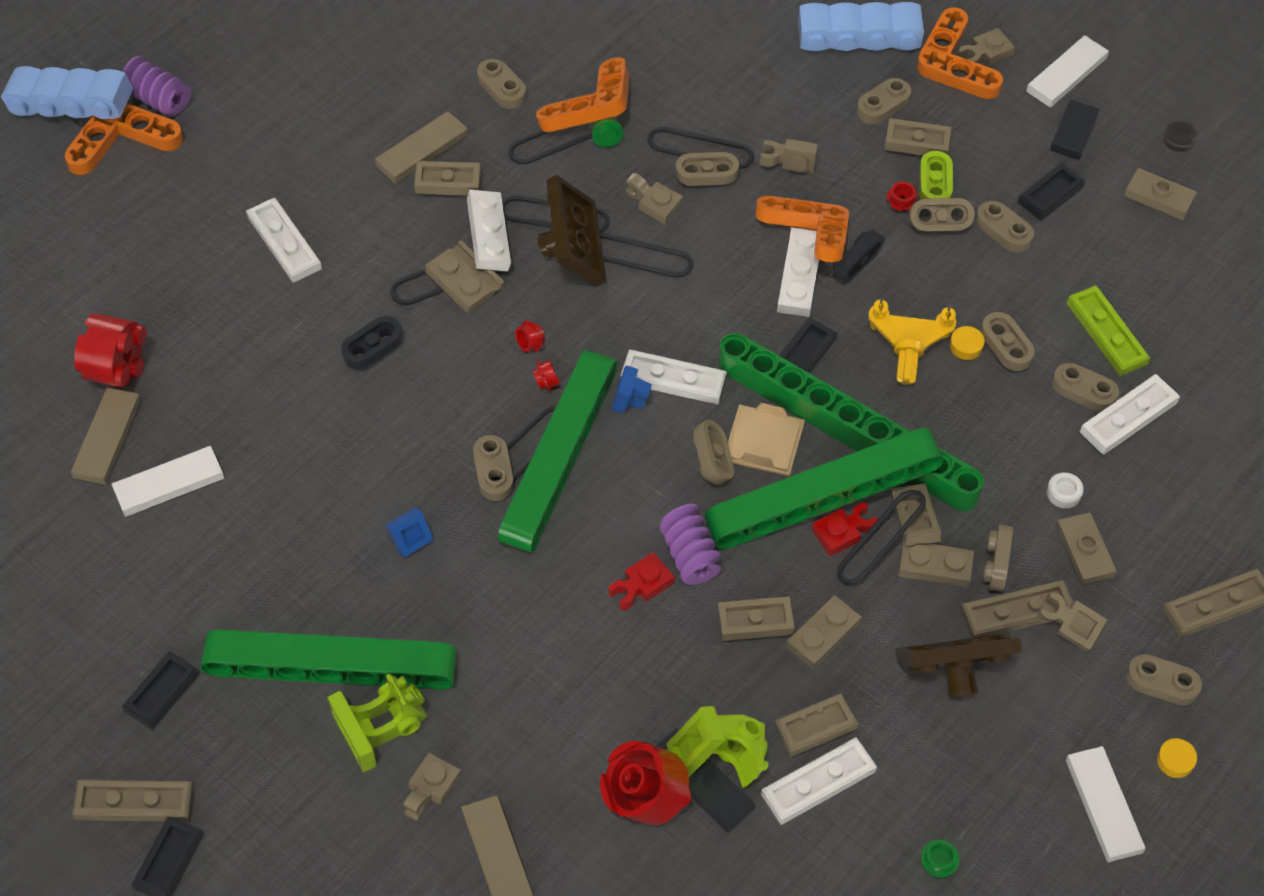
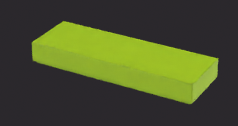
(1108, 330)

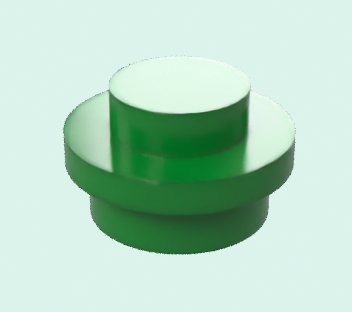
(607, 133)
(940, 859)

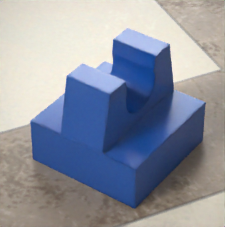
(630, 391)
(409, 532)

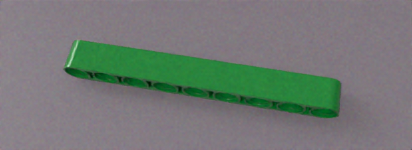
(836, 408)

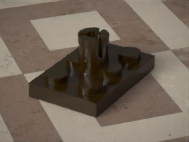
(573, 232)
(959, 658)

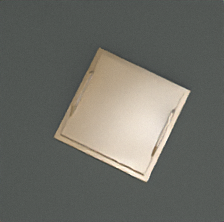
(765, 438)

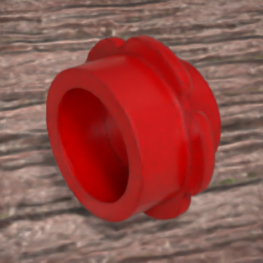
(902, 196)
(529, 336)
(546, 375)

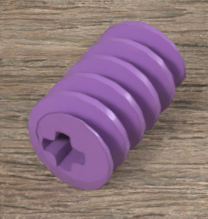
(157, 87)
(690, 544)

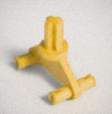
(910, 336)

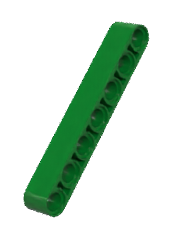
(557, 451)
(823, 488)
(327, 659)

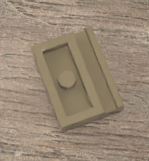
(459, 278)

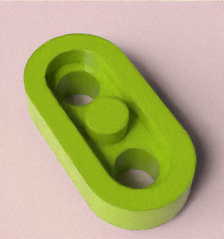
(938, 182)

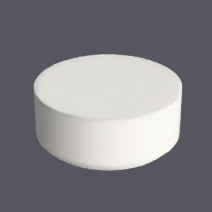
(1065, 490)

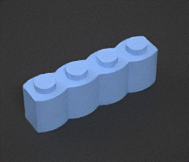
(863, 26)
(71, 92)

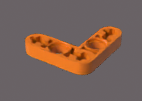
(944, 56)
(607, 102)
(112, 129)
(827, 219)

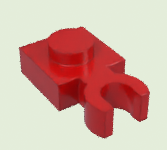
(841, 531)
(643, 578)

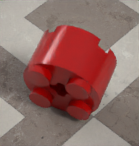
(110, 350)
(645, 783)

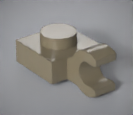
(794, 155)
(654, 201)
(430, 783)

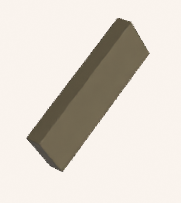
(421, 146)
(106, 436)
(1216, 603)
(1011, 610)
(132, 800)
(495, 848)

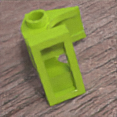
(354, 721)
(714, 734)

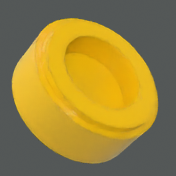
(967, 343)
(1177, 758)

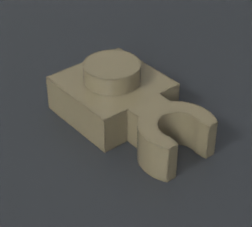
(988, 47)
(1077, 623)

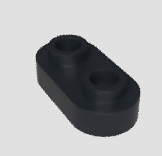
(859, 256)
(370, 343)

